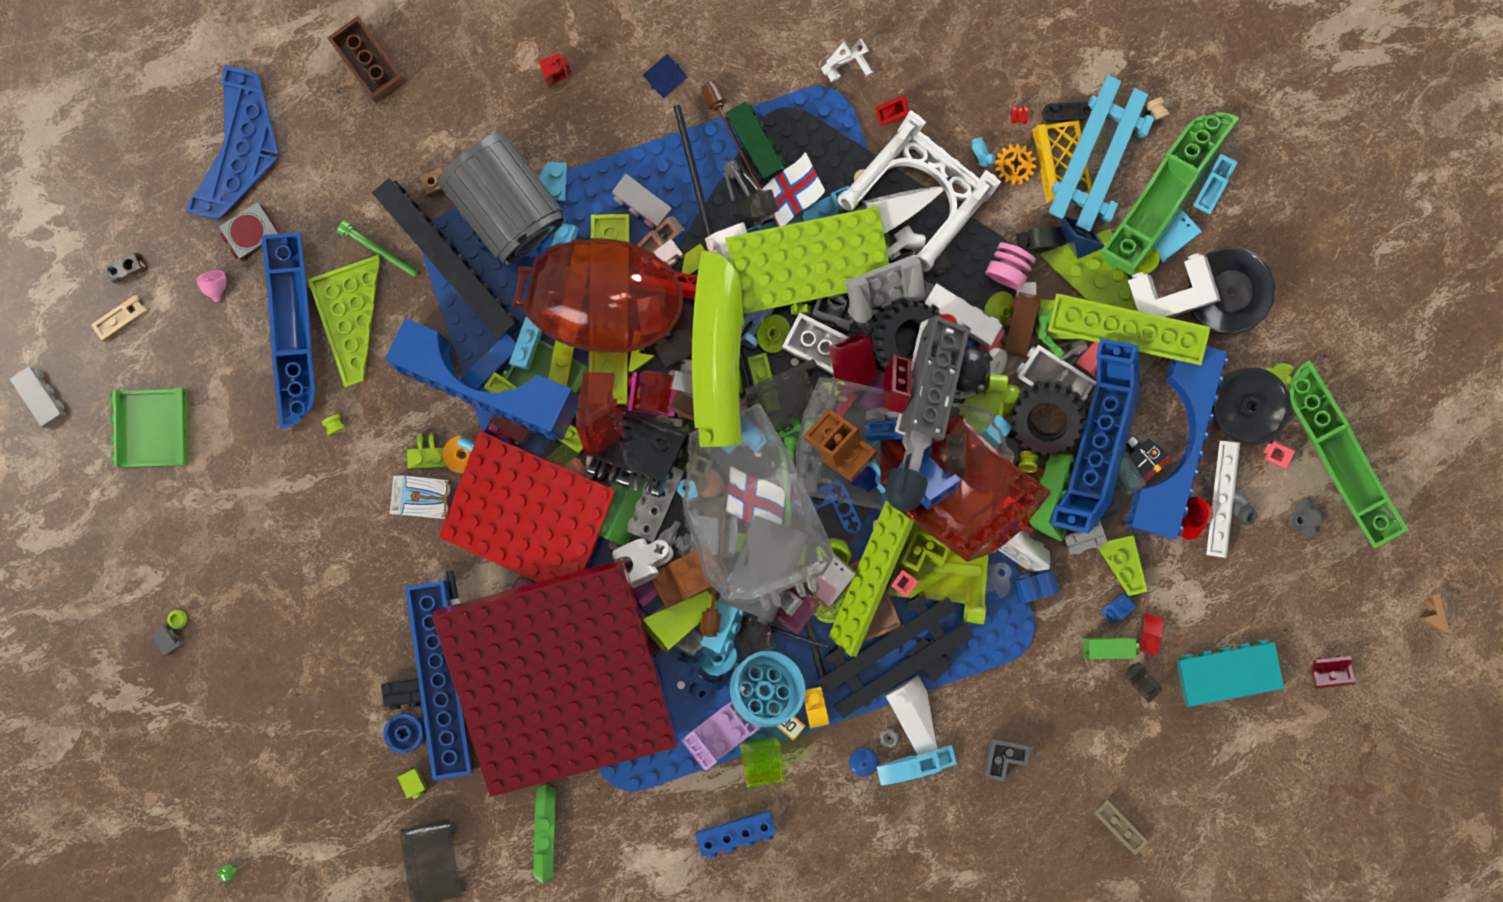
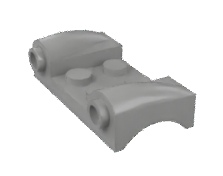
(884, 285)

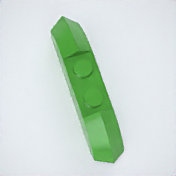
(545, 833)

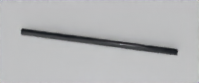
(797, 637)

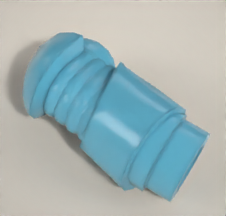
(980, 150)

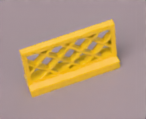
(1046, 159)

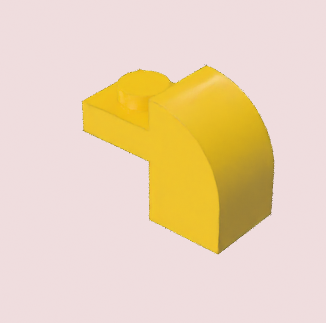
(815, 708)

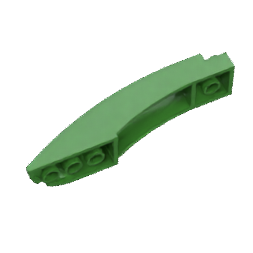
(1168, 191)
(1344, 458)

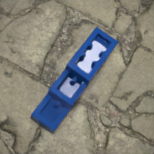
(489, 363)

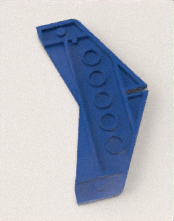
(241, 158)

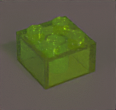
(761, 762)

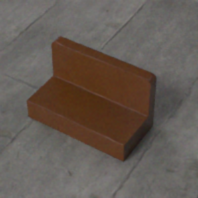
(682, 405)

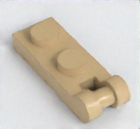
(118, 318)

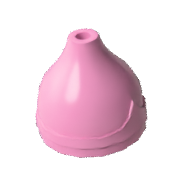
(212, 284)

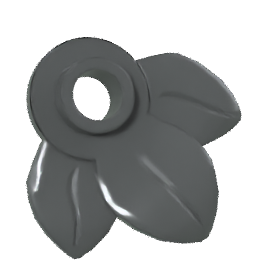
(1308, 518)

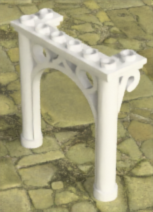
(908, 138)

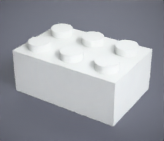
(811, 341)

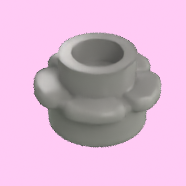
(885, 742)

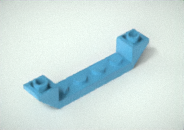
(820, 209)

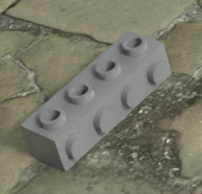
(652, 510)

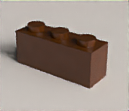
(1021, 323)

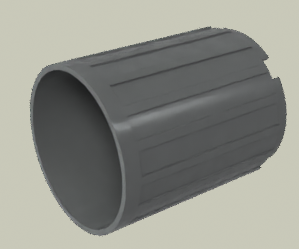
(501, 198)

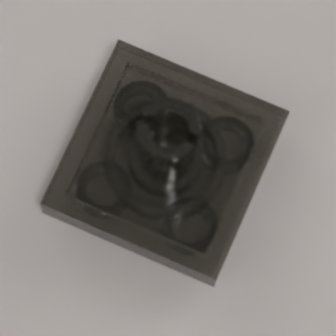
(755, 636)

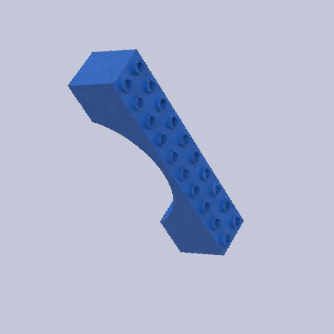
(537, 405)
(1162, 506)

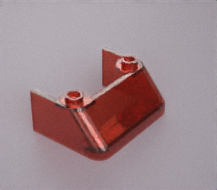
(598, 416)

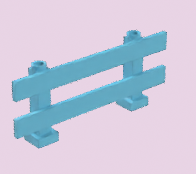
(1128, 121)

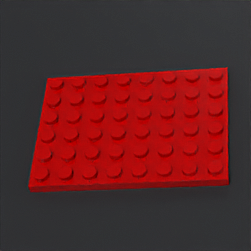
(526, 511)

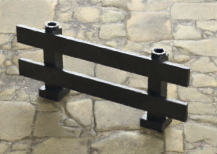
(848, 669)

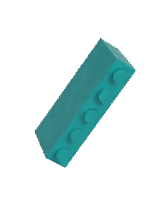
(1229, 673)

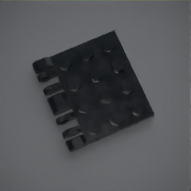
(644, 451)

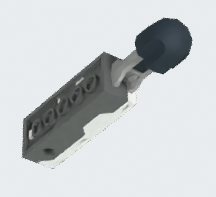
(926, 415)

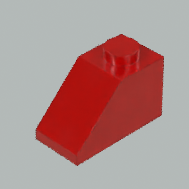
(1150, 634)

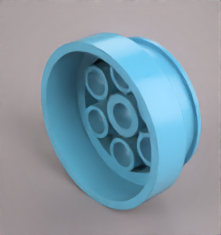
(787, 679)

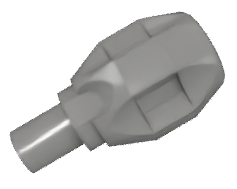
(669, 534)

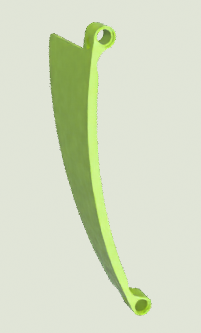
(957, 578)

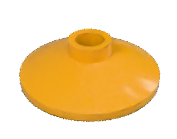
(451, 455)

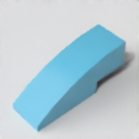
(1215, 183)

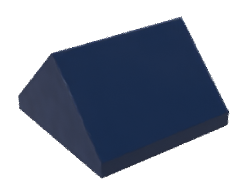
(1079, 240)

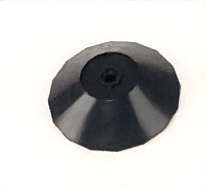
(1253, 291)

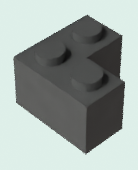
(1002, 753)

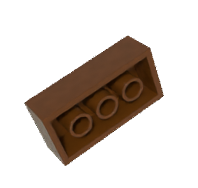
(366, 59)

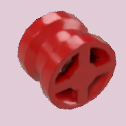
(1019, 114)

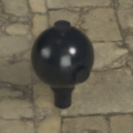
(974, 370)

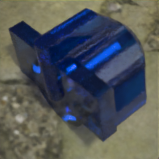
(866, 479)

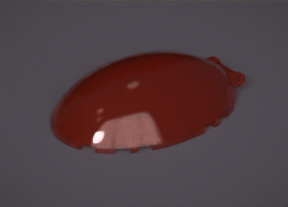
(601, 295)

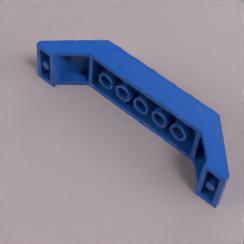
(1103, 438)

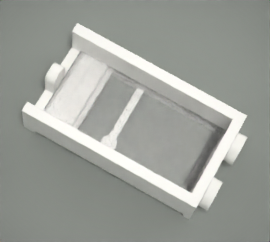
(1045, 365)

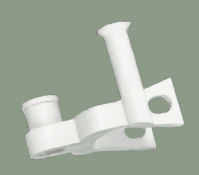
(838, 60)

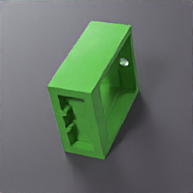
(1110, 648)

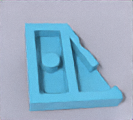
(554, 179)

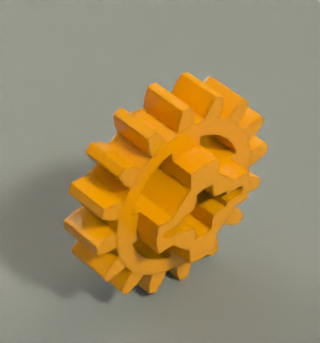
(1007, 164)

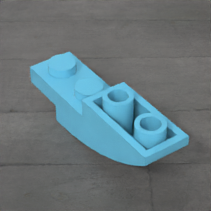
(916, 766)

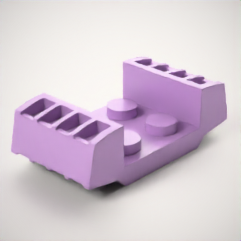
(718, 735)

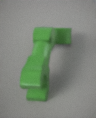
(1043, 333)

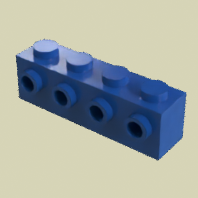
(735, 833)

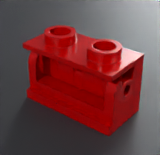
(554, 69)

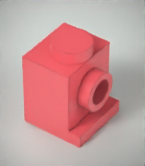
(1283, 459)
(903, 583)

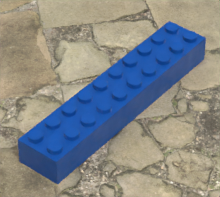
(442, 712)

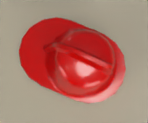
(1197, 517)

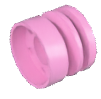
(1012, 262)

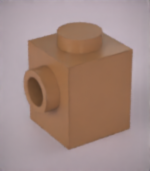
(429, 183)

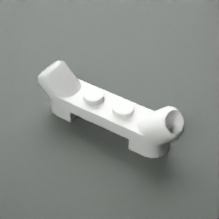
(905, 240)

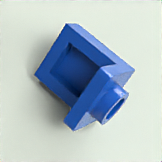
(1118, 608)

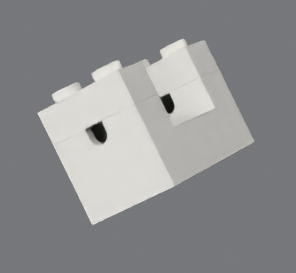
(1201, 294)

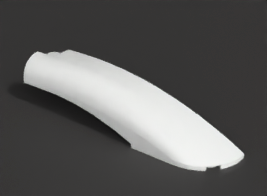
(900, 206)

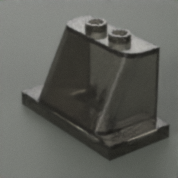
(783, 396)

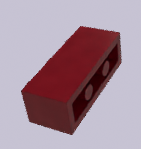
(897, 384)

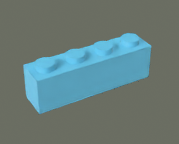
(729, 627)

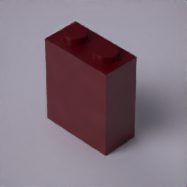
(854, 360)

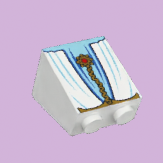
(419, 497)

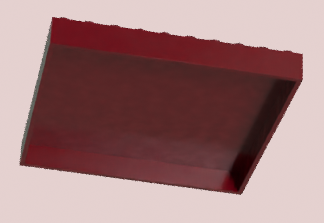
(556, 678)

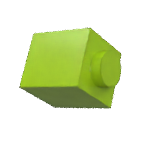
(412, 783)

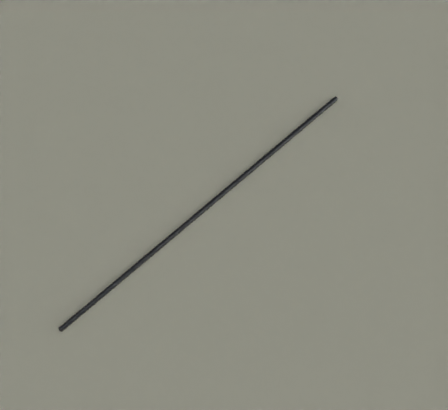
(742, 362)

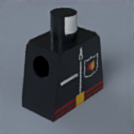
(1147, 457)

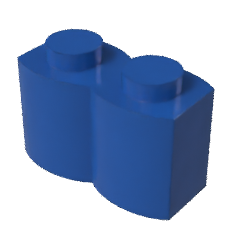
(1036, 586)

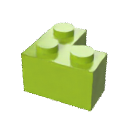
(923, 548)

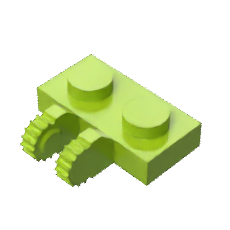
(425, 458)

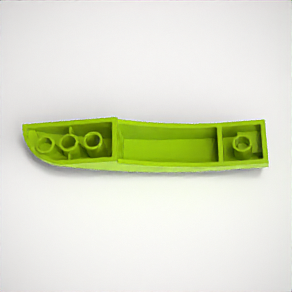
(717, 351)

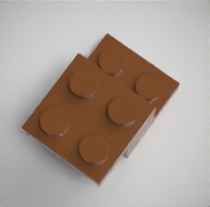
(840, 445)
(680, 580)

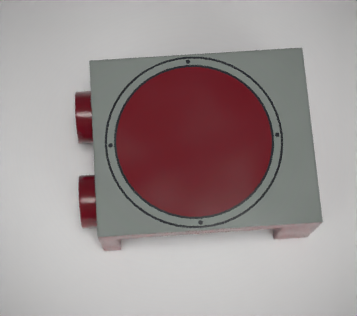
(246, 229)

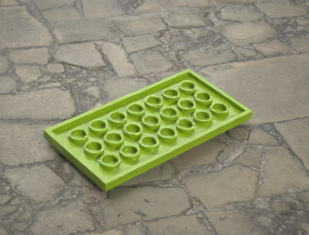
(806, 258)

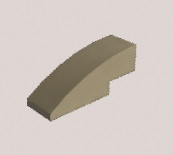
(667, 230)

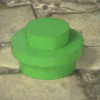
(227, 873)

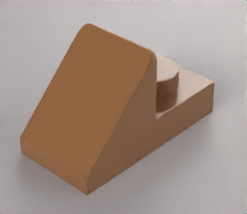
(1437, 618)

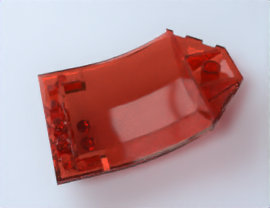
(986, 508)

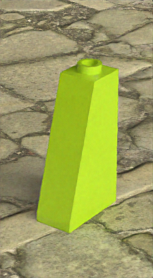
(676, 621)

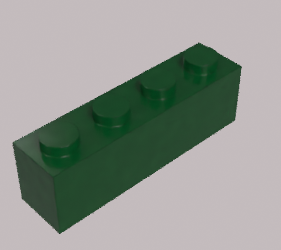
(754, 141)

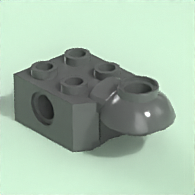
(834, 313)

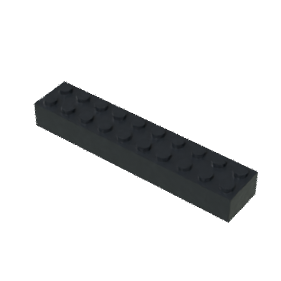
(442, 255)

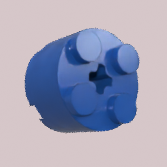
(394, 736)

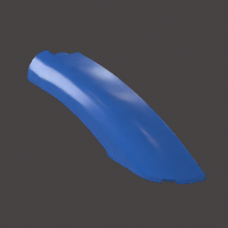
(289, 326)

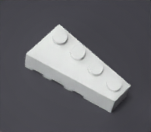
(982, 328)

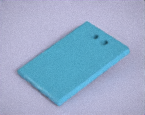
(1177, 236)

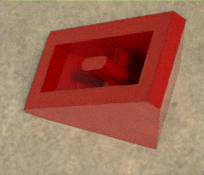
(893, 111)

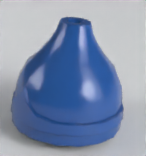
(863, 762)

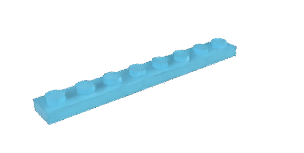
(530, 334)

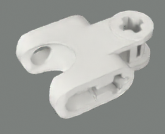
(645, 559)

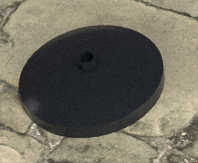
(1269, 405)

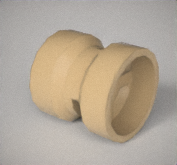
(1157, 110)

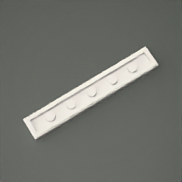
(1223, 498)

